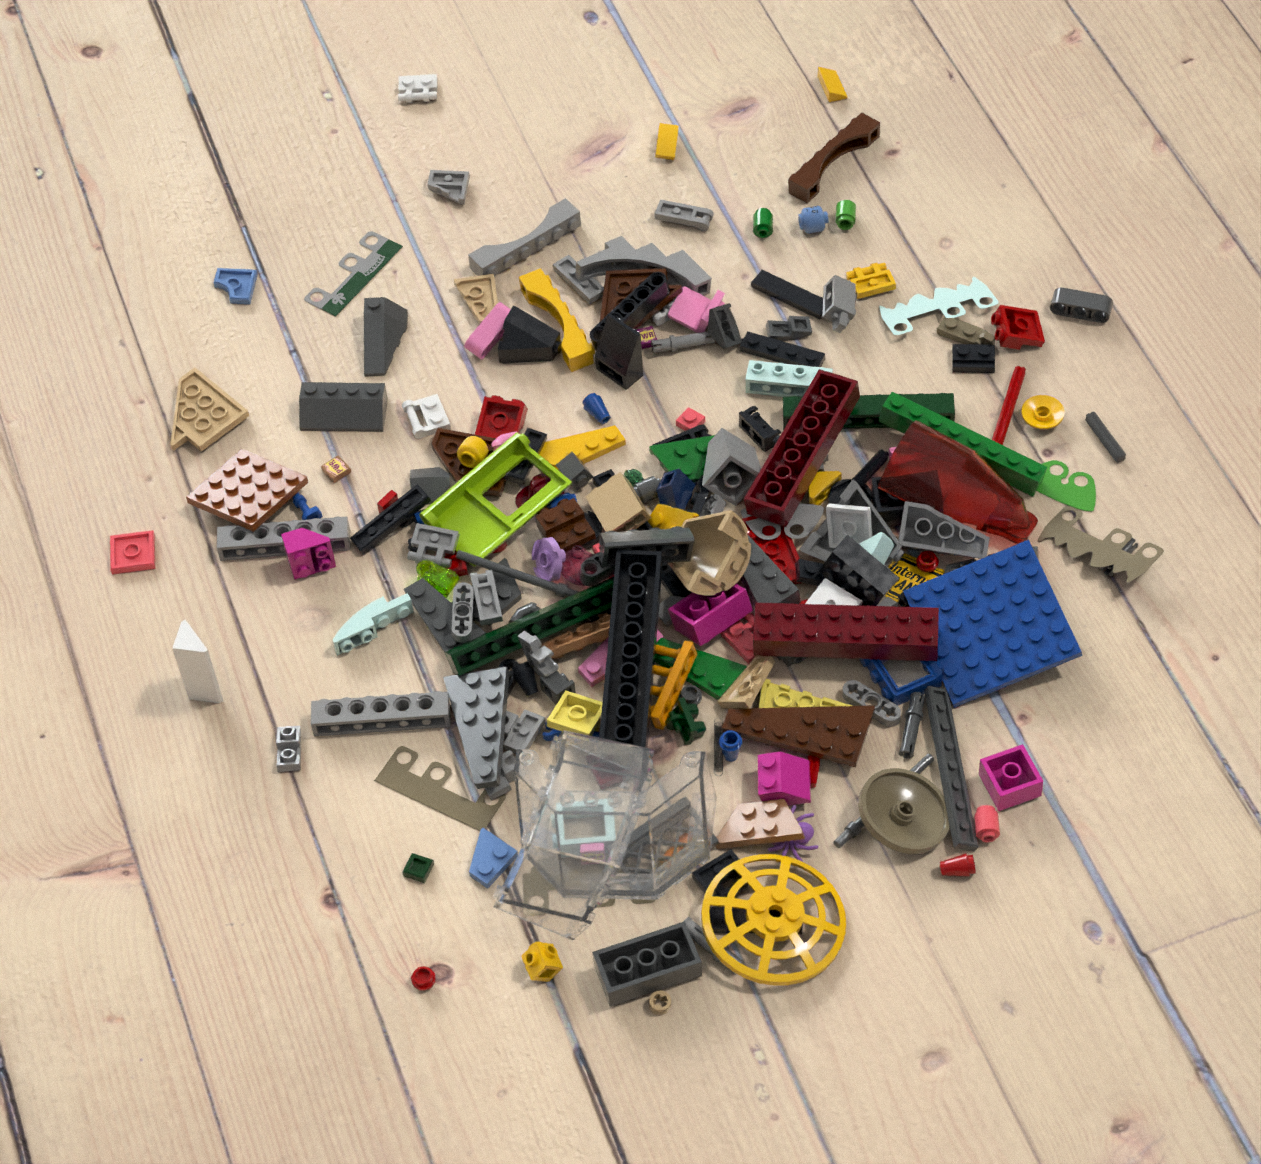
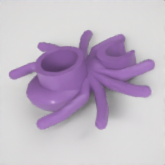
(808, 832)

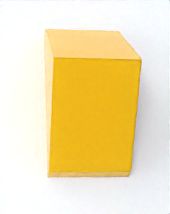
(821, 485)

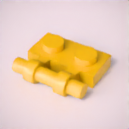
(871, 280)

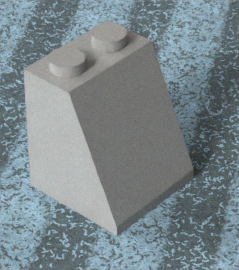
(730, 466)

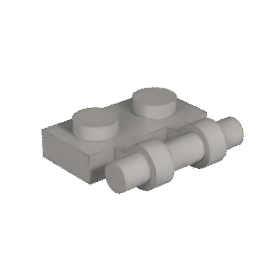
(433, 539)

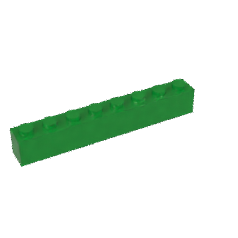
(1012, 466)

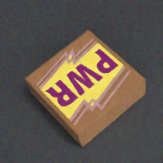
(336, 469)

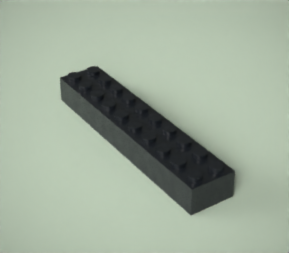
(631, 647)

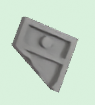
(449, 184)

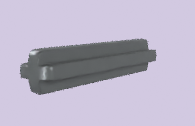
(1105, 437)

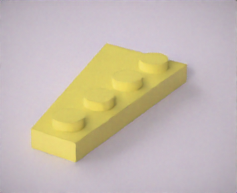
(782, 696)

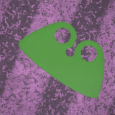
(1069, 494)

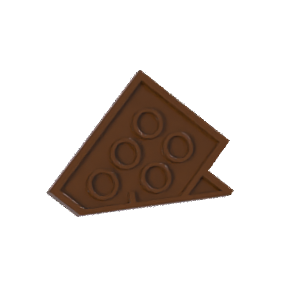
(622, 282)
(446, 445)

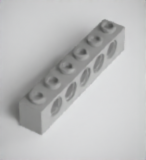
(266, 540)
(369, 720)

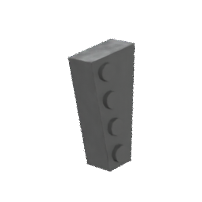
(766, 581)

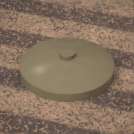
(904, 811)

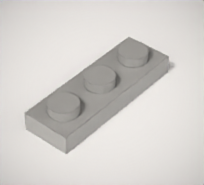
(587, 289)

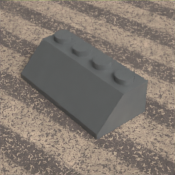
(342, 406)
(674, 543)

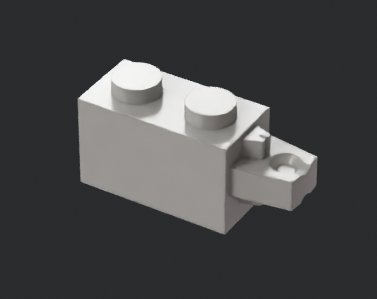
(839, 302)

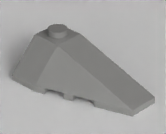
(933, 531)

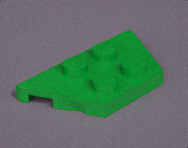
(685, 454)

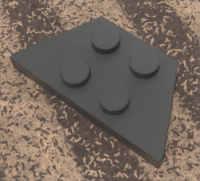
(507, 593)

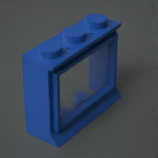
(903, 677)

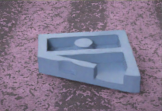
(490, 858)

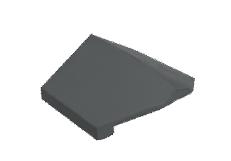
(723, 326)
(431, 480)

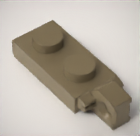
(964, 332)

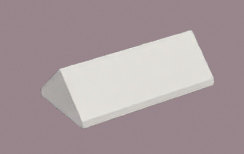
(195, 666)

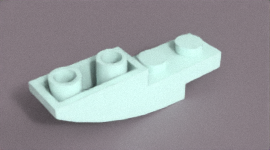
(363, 625)

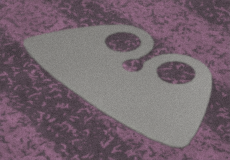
(805, 515)

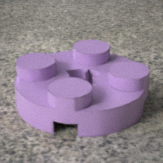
(548, 559)

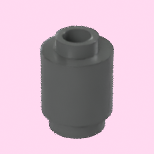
(647, 489)

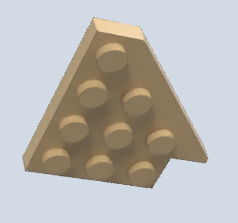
(203, 412)

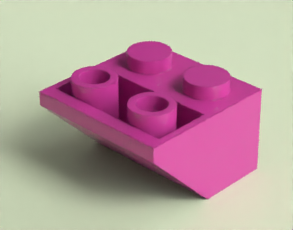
(307, 552)

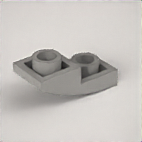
(288, 748)

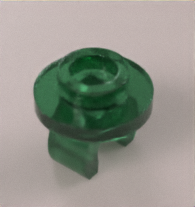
(633, 476)

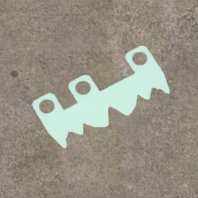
(943, 299)

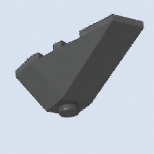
(382, 333)

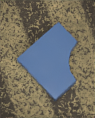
(237, 283)

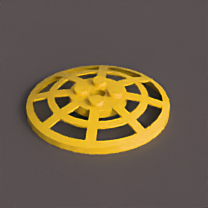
(769, 927)

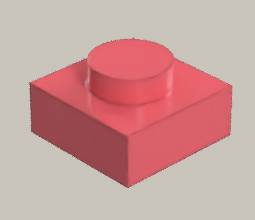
(689, 419)

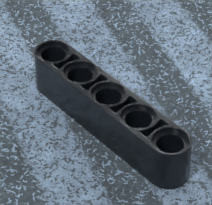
(636, 304)

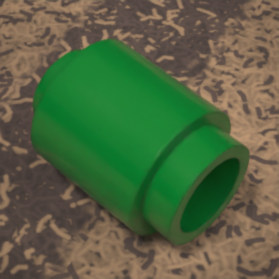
(763, 223)

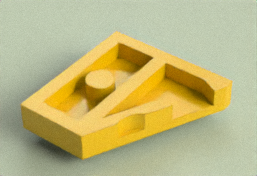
(667, 517)

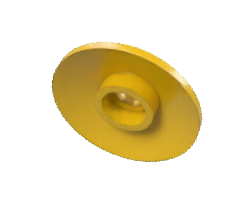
(1042, 412)

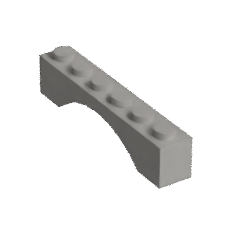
(494, 259)

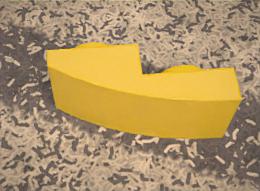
(666, 141)

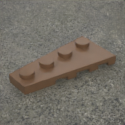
(584, 635)

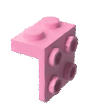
(693, 309)

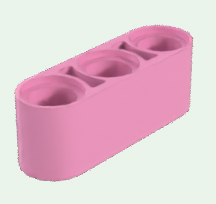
(488, 332)

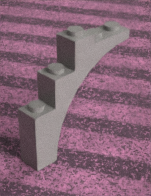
(622, 256)

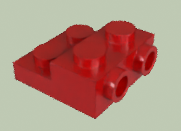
(1017, 327)
(500, 416)

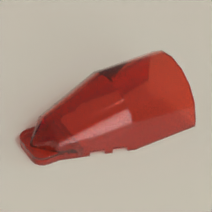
(956, 482)

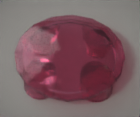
(572, 564)

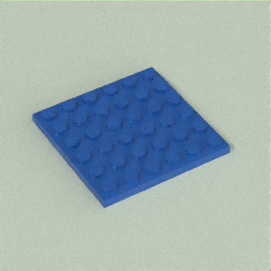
(995, 623)

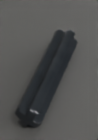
(871, 467)

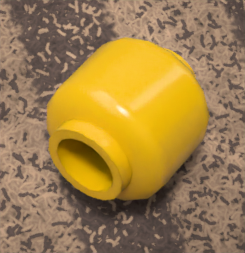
(472, 451)

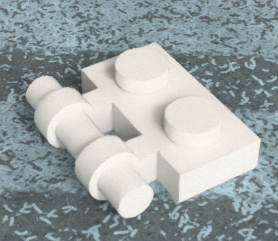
(417, 88)

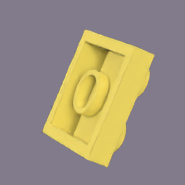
(576, 714)

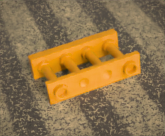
(675, 680)

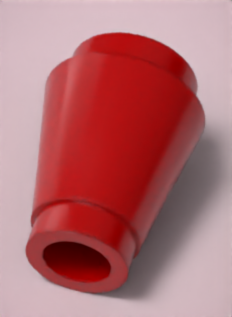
(958, 866)

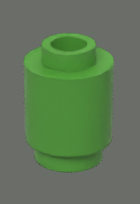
(845, 214)

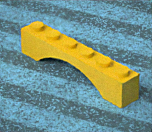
(539, 292)

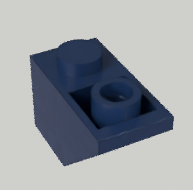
(675, 489)

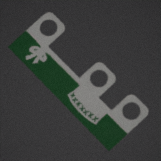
(360, 276)

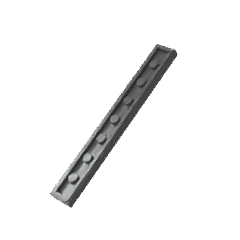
(951, 769)

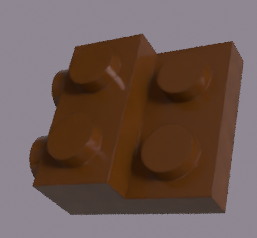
(565, 524)

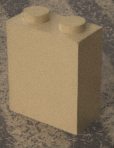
(618, 505)

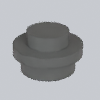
(691, 694)

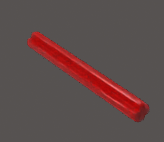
(1009, 405)

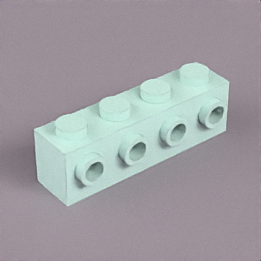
(779, 378)

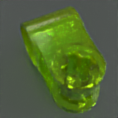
(437, 576)

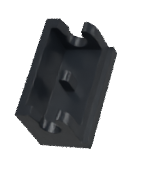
(758, 429)

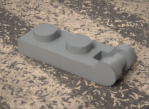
(684, 214)
(486, 597)

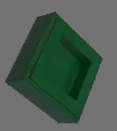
(418, 868)

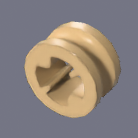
(657, 1009)

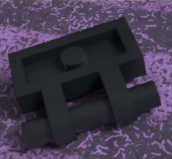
(704, 875)

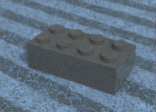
(647, 964)

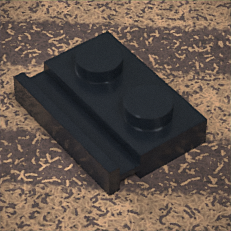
(973, 358)

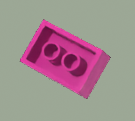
(706, 616)

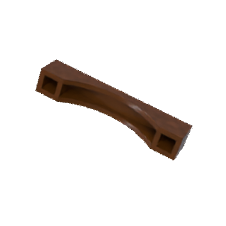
(856, 135)

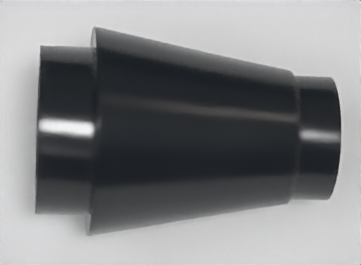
(525, 677)

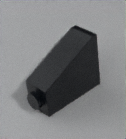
(527, 339)

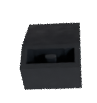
(619, 353)

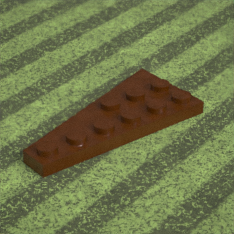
(821, 732)

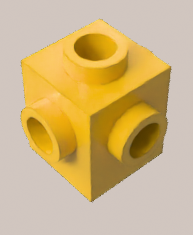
(542, 961)

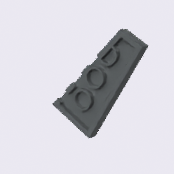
(437, 614)

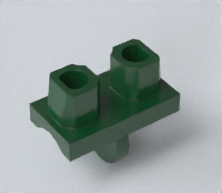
(682, 721)

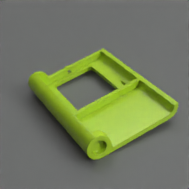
(478, 521)

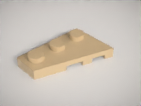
(479, 294)
(748, 684)

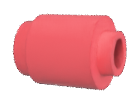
(987, 823)

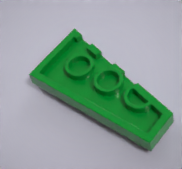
(708, 671)

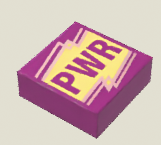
(647, 335)

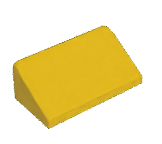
(831, 84)

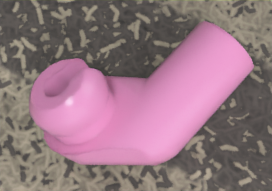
(501, 439)

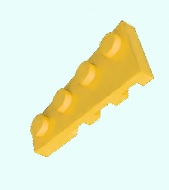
(584, 445)

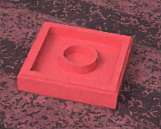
(132, 552)

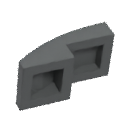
(794, 328)

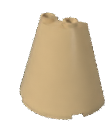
(718, 553)

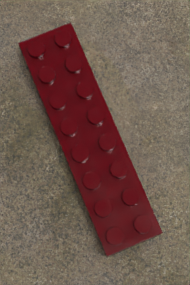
(802, 448)
(846, 631)

